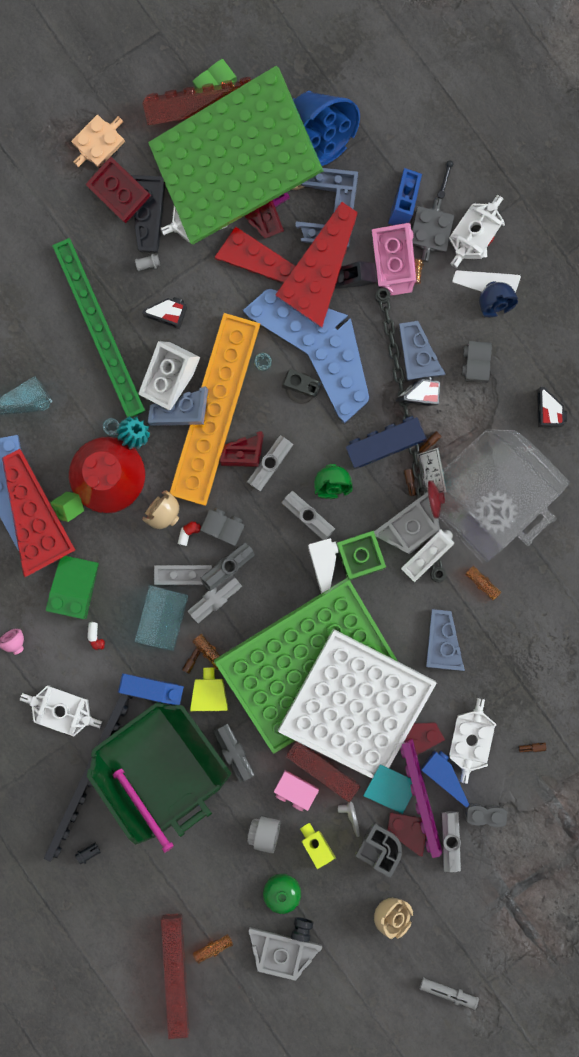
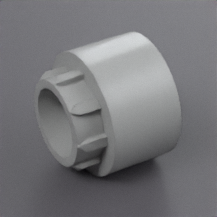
(264, 834)

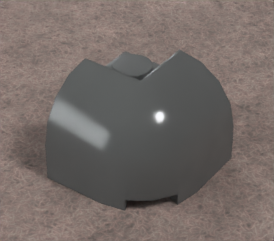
(380, 849)

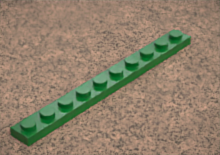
(98, 328)

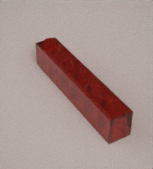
(186, 103)
(175, 976)

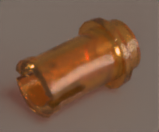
(418, 269)

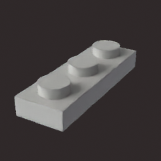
(179, 574)

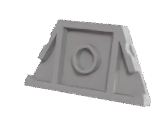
(410, 526)
(281, 954)

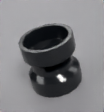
(302, 928)

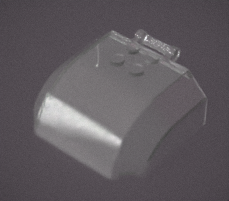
(499, 491)

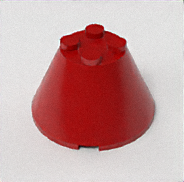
(107, 475)

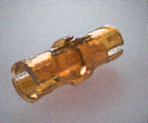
(483, 583)
(207, 649)
(213, 948)

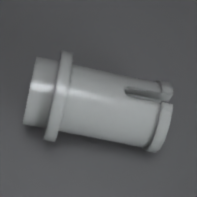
(147, 262)

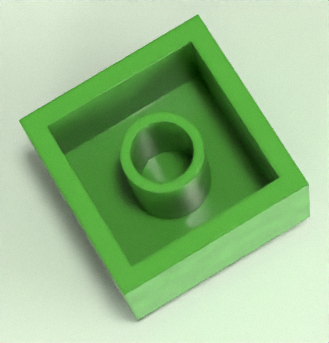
(360, 556)

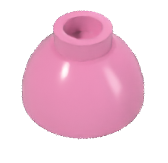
(12, 641)

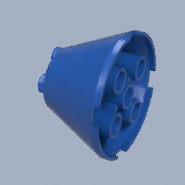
(328, 122)

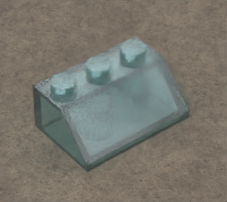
(161, 618)

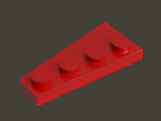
(253, 256)

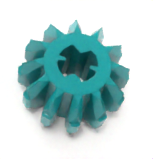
(133, 432)

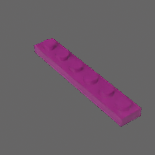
(423, 805)

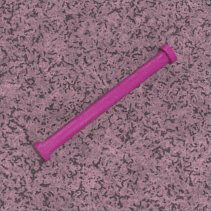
(119, 774)

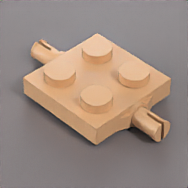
(98, 141)

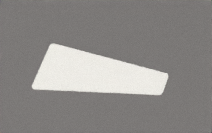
(479, 280)

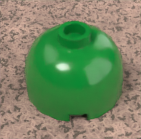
(332, 481)
(282, 893)

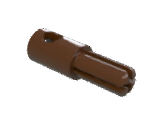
(430, 442)
(410, 481)
(191, 661)
(536, 747)

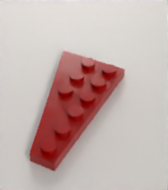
(316, 274)
(36, 525)

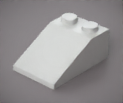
(168, 374)
(323, 560)

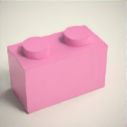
(295, 790)

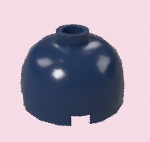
(497, 297)

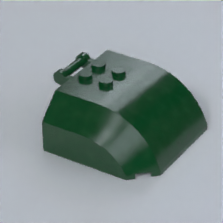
(165, 764)

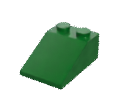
(72, 587)

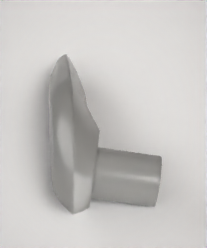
(349, 808)

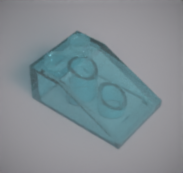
(26, 398)

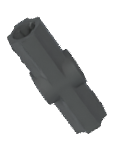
(218, 573)
(234, 753)

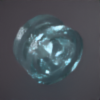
(262, 356)
(105, 427)

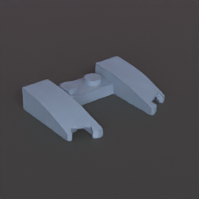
(335, 180)

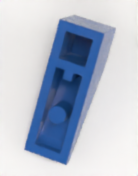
(405, 198)
(151, 689)
(442, 773)

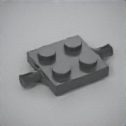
(431, 229)

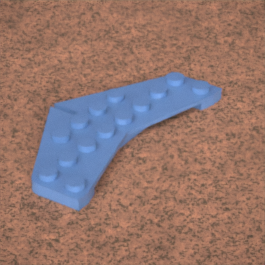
(330, 350)

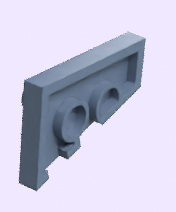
(418, 355)
(186, 411)
(443, 643)

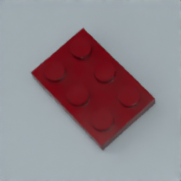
(118, 189)

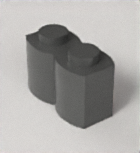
(477, 361)
(223, 527)
(491, 814)

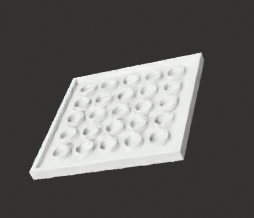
(356, 705)

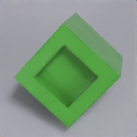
(67, 506)

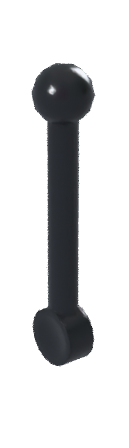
(441, 194)

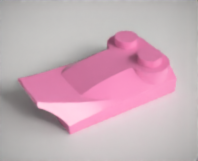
(395, 258)

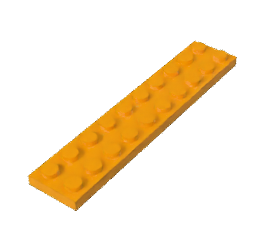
(224, 383)

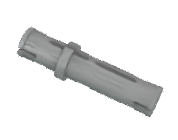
(448, 993)

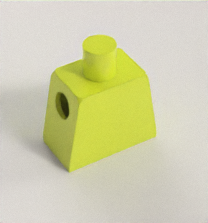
(209, 693)
(322, 854)

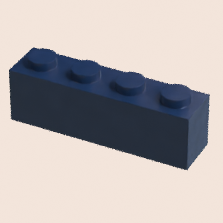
(386, 442)

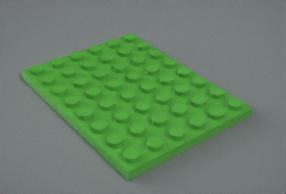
(235, 155)
(275, 662)

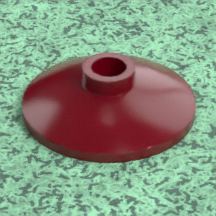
(435, 499)

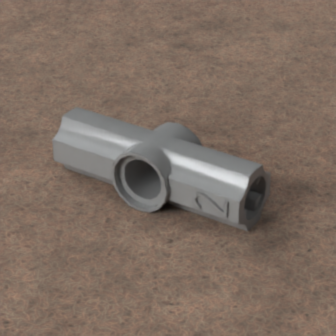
(262, 473)
(299, 507)
(214, 599)
(451, 854)

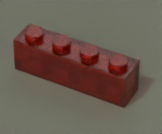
(323, 770)

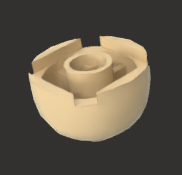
(162, 511)
(393, 917)

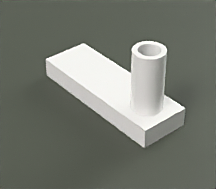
(428, 554)

